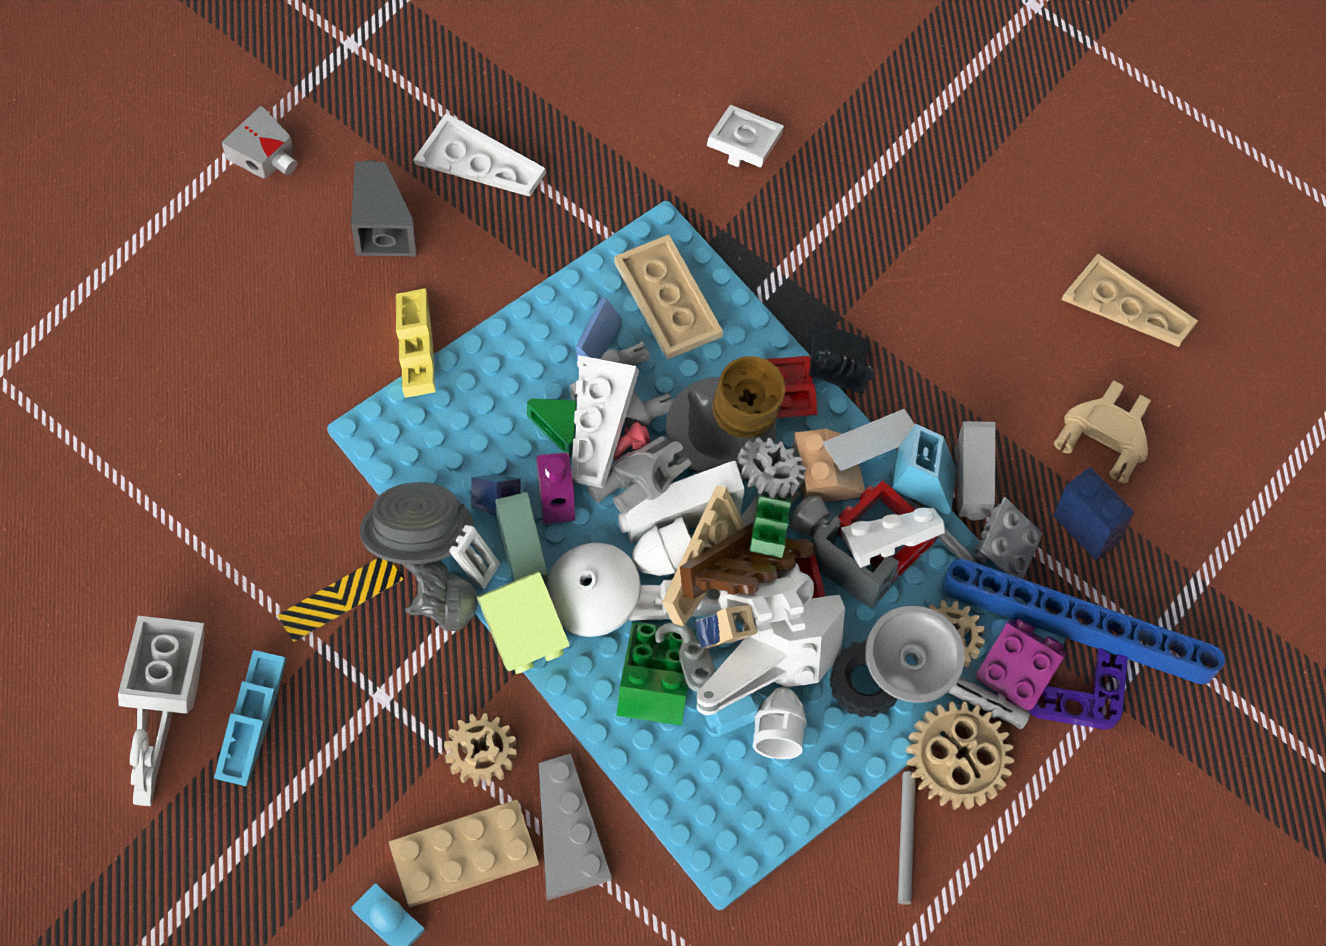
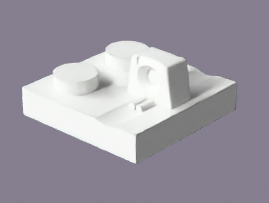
(745, 136)

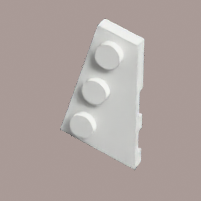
(883, 535)

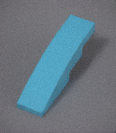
(250, 718)

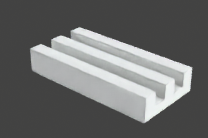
(472, 562)

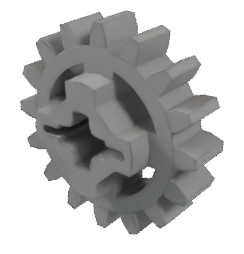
(770, 467)

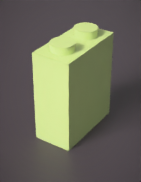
(523, 622)

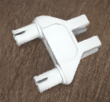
(775, 601)

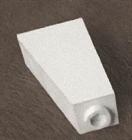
(683, 498)

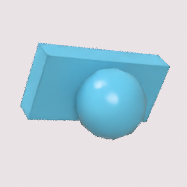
(387, 918)

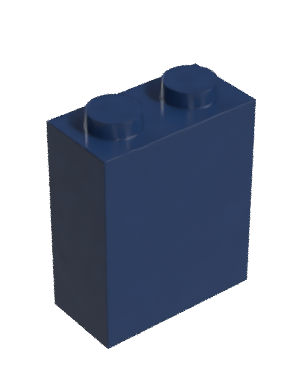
(1093, 513)

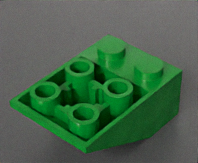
(652, 677)

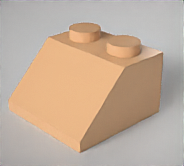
(821, 473)

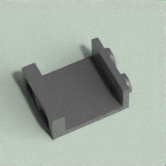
(844, 570)

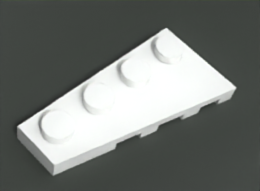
(475, 156)
(602, 405)

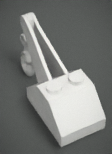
(160, 676)

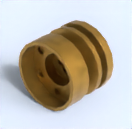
(746, 383)

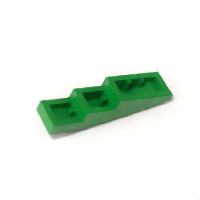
(770, 524)

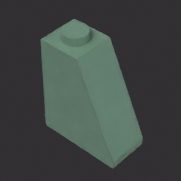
(520, 536)

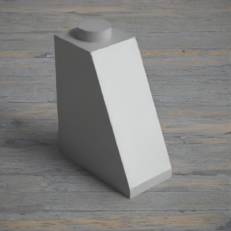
(975, 469)

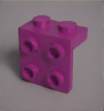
(1021, 663)

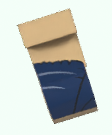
(722, 628)

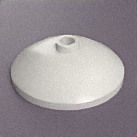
(603, 603)

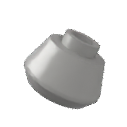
(809, 515)

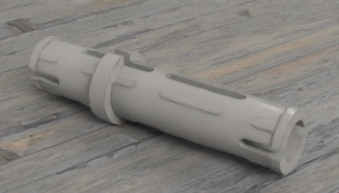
(990, 702)

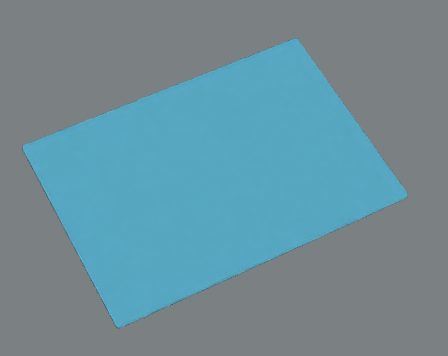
(702, 794)

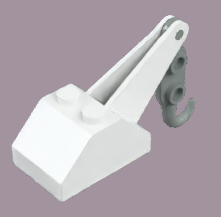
(783, 658)

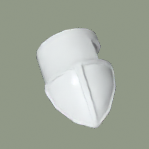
(662, 549)
(780, 725)

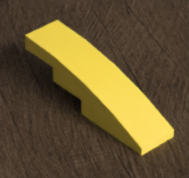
(415, 343)

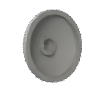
(926, 638)

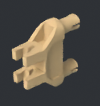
(1111, 427)

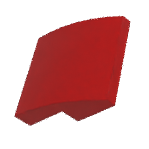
(800, 391)

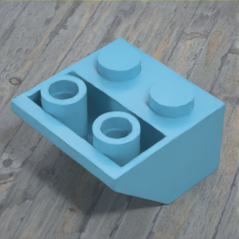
(925, 469)

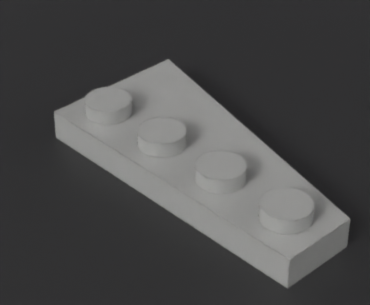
(569, 835)

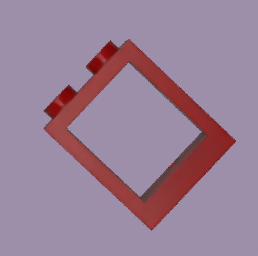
(908, 554)

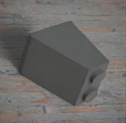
(379, 214)

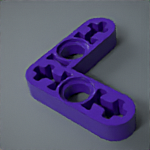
(1090, 703)

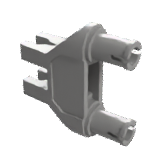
(637, 410)
(642, 473)

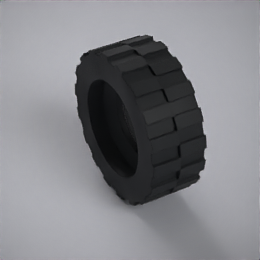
(846, 694)

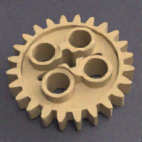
(938, 772)

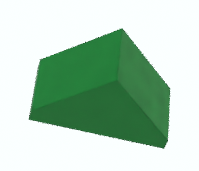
(555, 420)

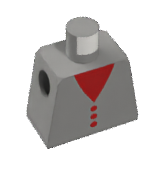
(260, 146)

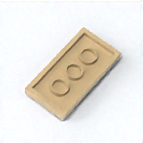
(668, 296)
(463, 853)

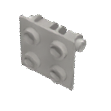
(1008, 540)

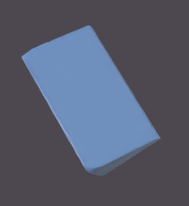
(599, 331)

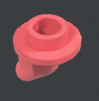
(635, 437)

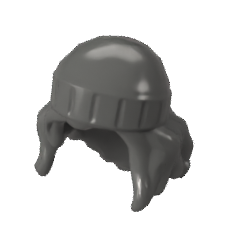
(442, 596)

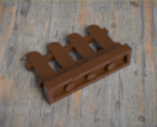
(735, 568)

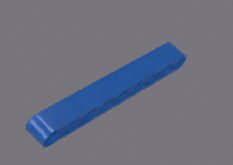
(1098, 621)

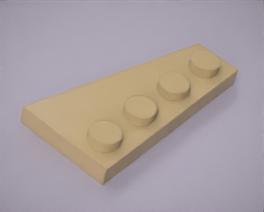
(1122, 298)
(716, 524)

